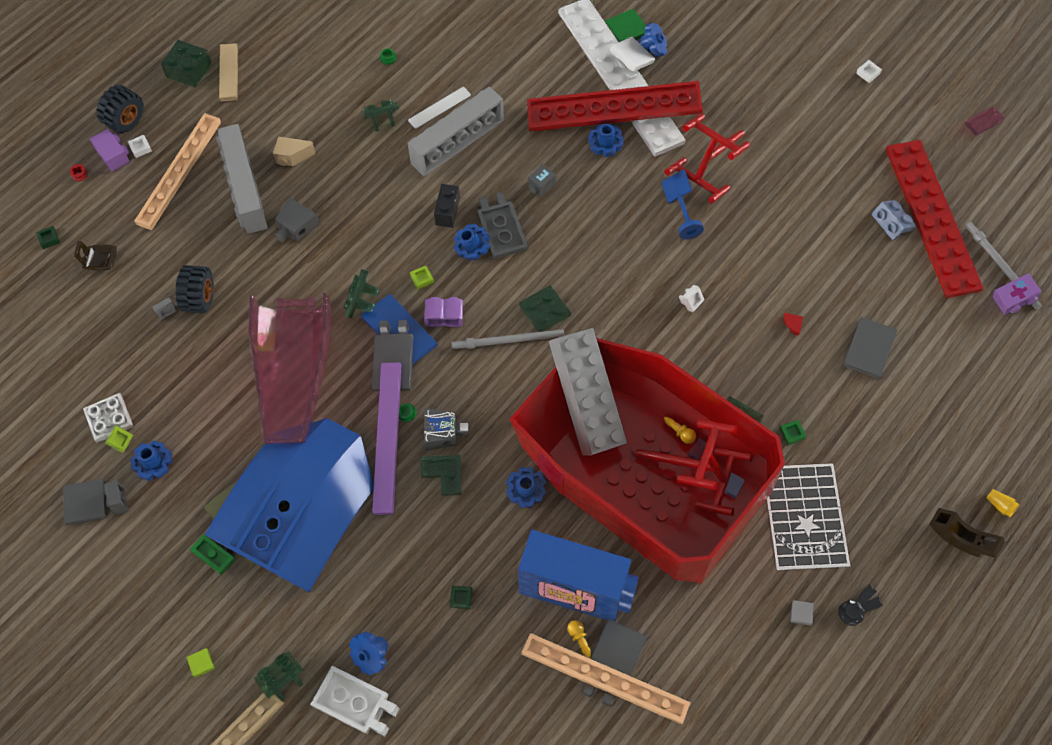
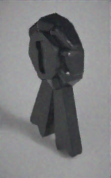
(853, 612)

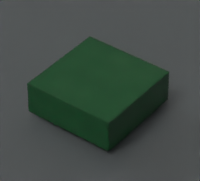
(48, 237)
(461, 597)

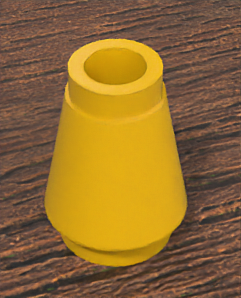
(1004, 503)

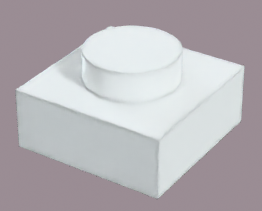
(869, 71)
(139, 146)

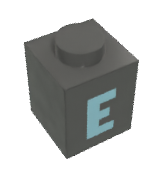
(541, 181)

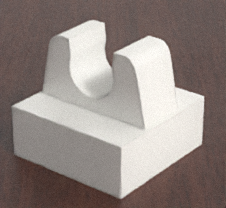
(692, 298)

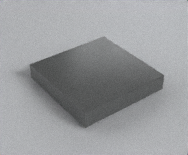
(84, 502)

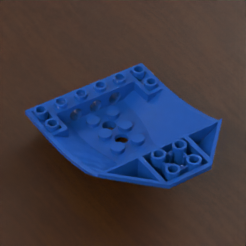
(325, 487)

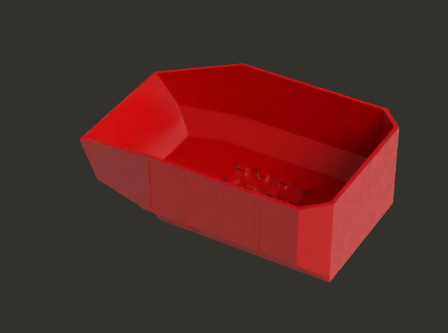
(642, 496)

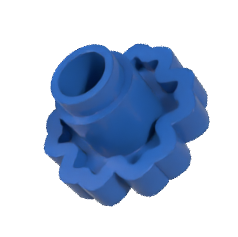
(654, 40)
(605, 140)
(472, 242)
(151, 460)
(522, 496)
(368, 652)

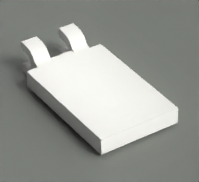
(353, 702)

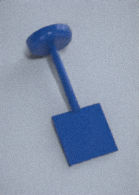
(675, 188)

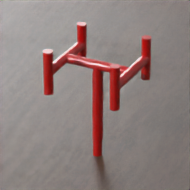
(711, 152)
(707, 463)

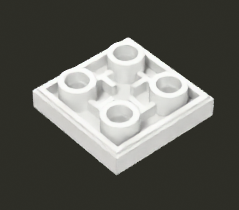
(632, 54)
(107, 414)

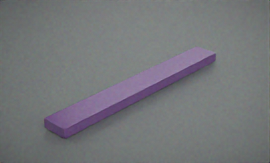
(387, 439)

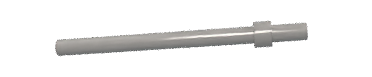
(980, 238)
(471, 343)

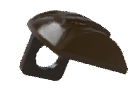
(96, 256)

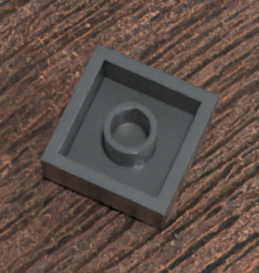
(116, 497)

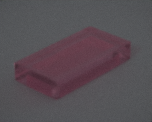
(984, 120)

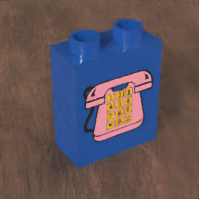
(576, 576)

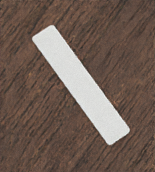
(439, 107)

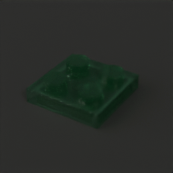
(544, 309)

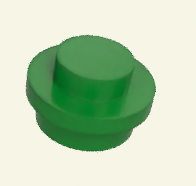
(387, 56)
(407, 412)

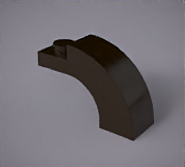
(964, 537)

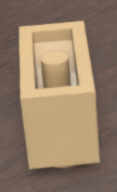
(292, 151)

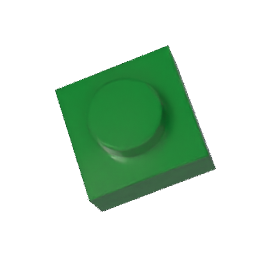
(792, 432)

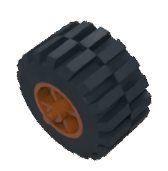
(120, 109)
(194, 289)

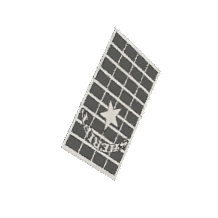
(807, 519)

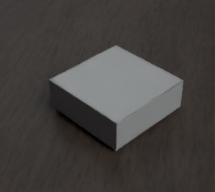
(164, 308)
(801, 612)

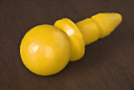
(686, 434)
(576, 629)

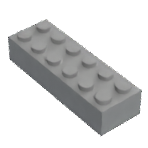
(456, 131)
(241, 179)
(587, 392)

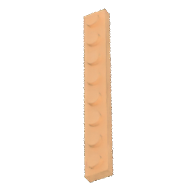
(177, 171)
(606, 678)

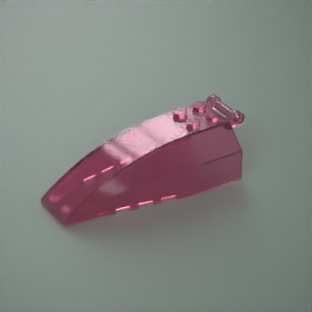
(289, 364)

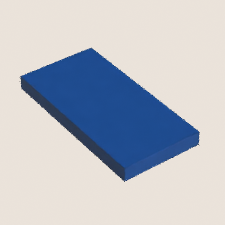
(391, 310)

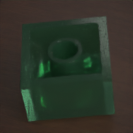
(186, 63)

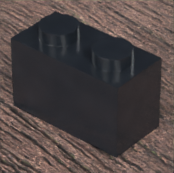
(447, 205)

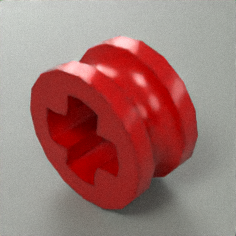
(79, 176)

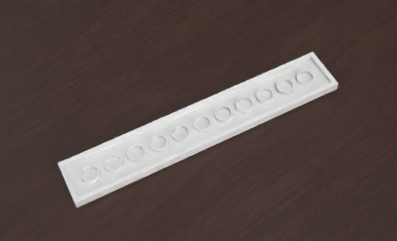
(596, 40)

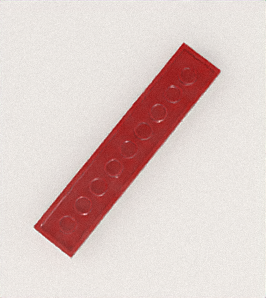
(614, 106)
(934, 219)

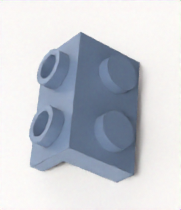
(893, 219)

